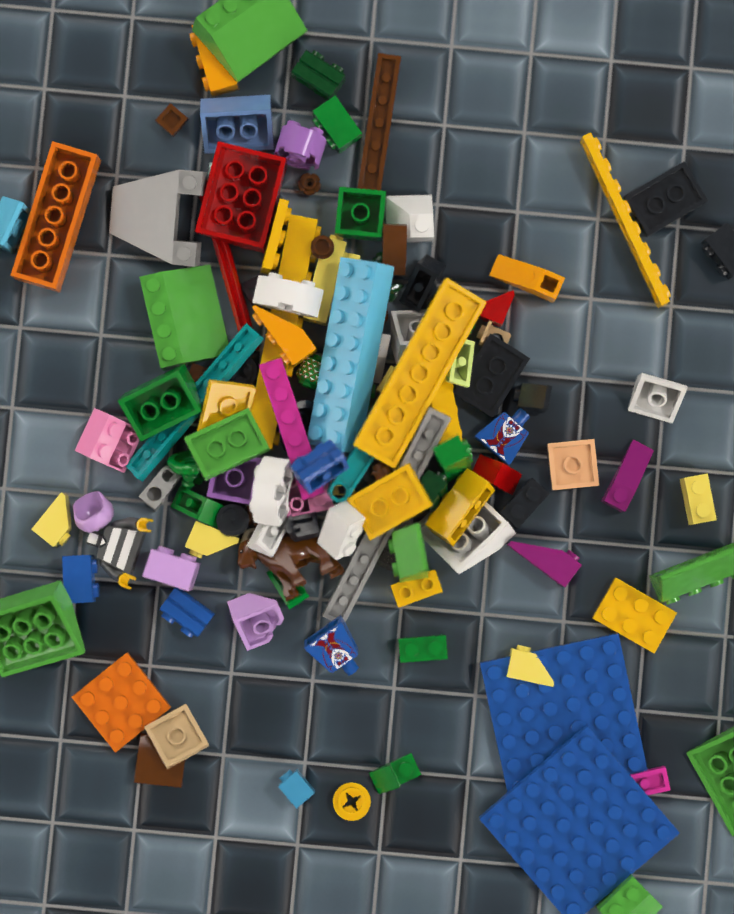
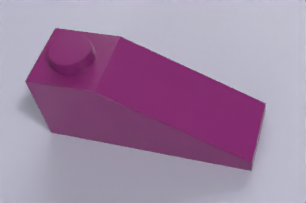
(627, 476)
(554, 563)

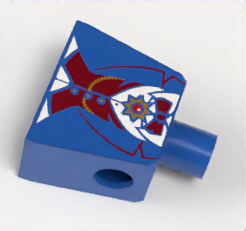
(505, 435)
(334, 647)

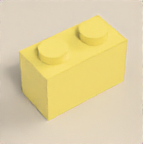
(698, 499)

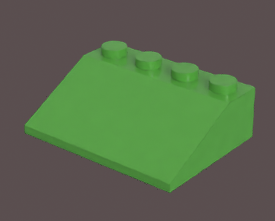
(248, 32)
(184, 316)
(694, 574)
(37, 629)
(715, 767)

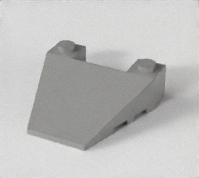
(148, 214)

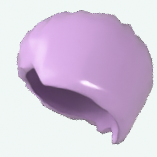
(92, 512)

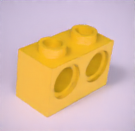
(416, 590)

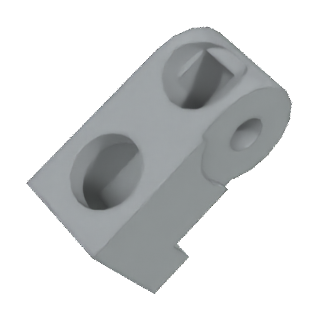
(159, 488)

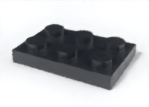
(665, 199)
(492, 375)

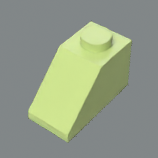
(462, 366)

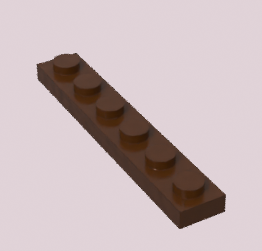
(379, 121)

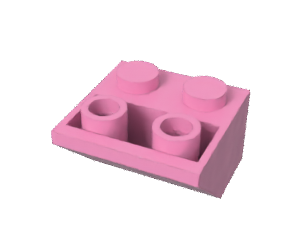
(108, 440)
(316, 504)

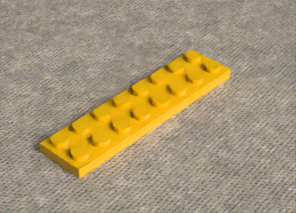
(419, 373)

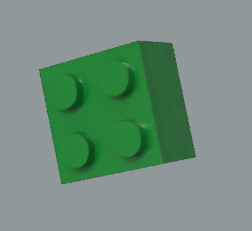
(360, 214)

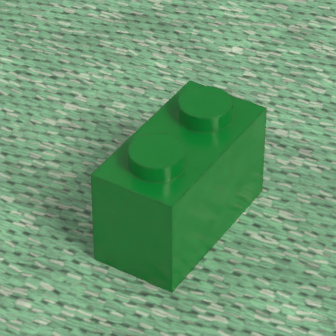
(336, 124)
(422, 648)

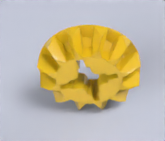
(349, 812)

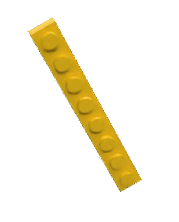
(629, 228)

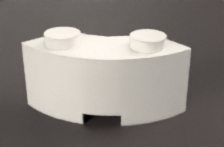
(288, 295)
(271, 491)

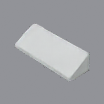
(267, 538)

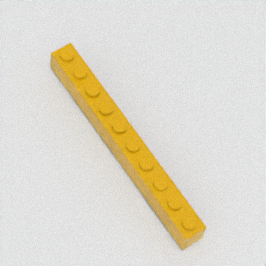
(293, 267)

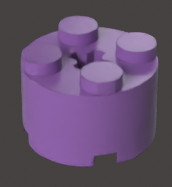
(301, 145)

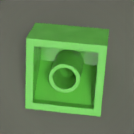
(409, 553)
(629, 898)

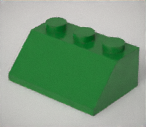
(161, 402)

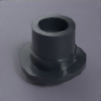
(232, 520)

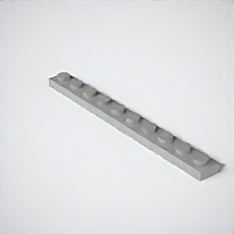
(368, 550)

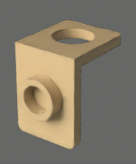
(485, 331)

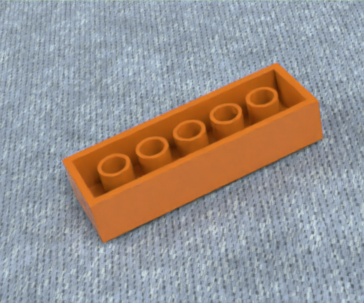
(56, 217)

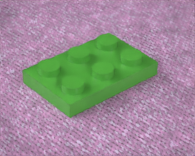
(226, 444)

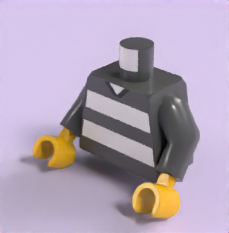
(120, 547)

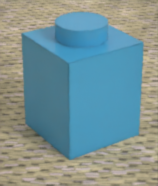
(295, 787)

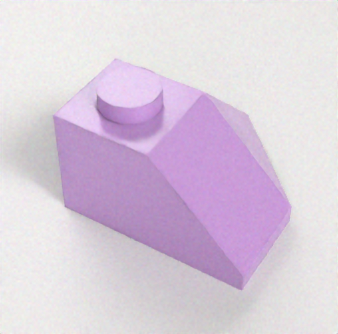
(255, 618)

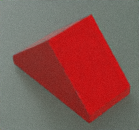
(497, 308)
(497, 474)

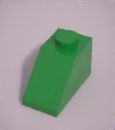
(196, 506)

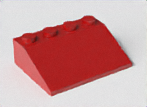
(241, 196)

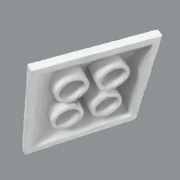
(481, 539)

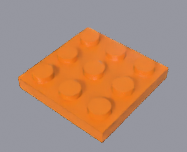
(121, 702)

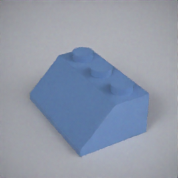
(237, 121)

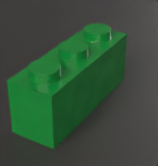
(453, 457)

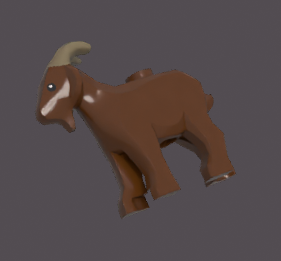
(288, 559)

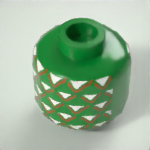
(309, 372)

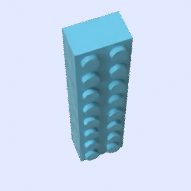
(350, 352)

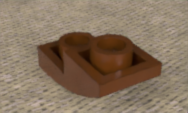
(395, 247)

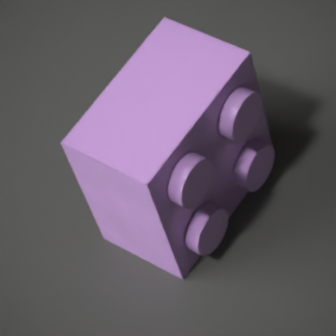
(172, 569)

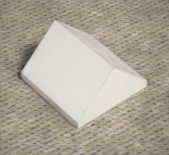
(656, 397)

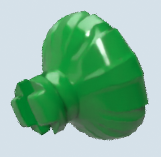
(185, 465)

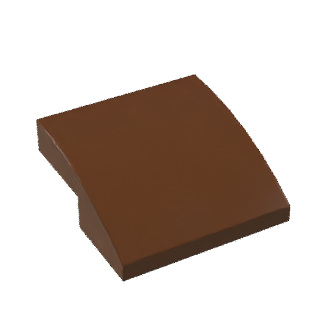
(151, 768)

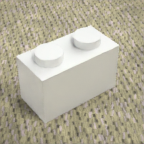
(341, 530)

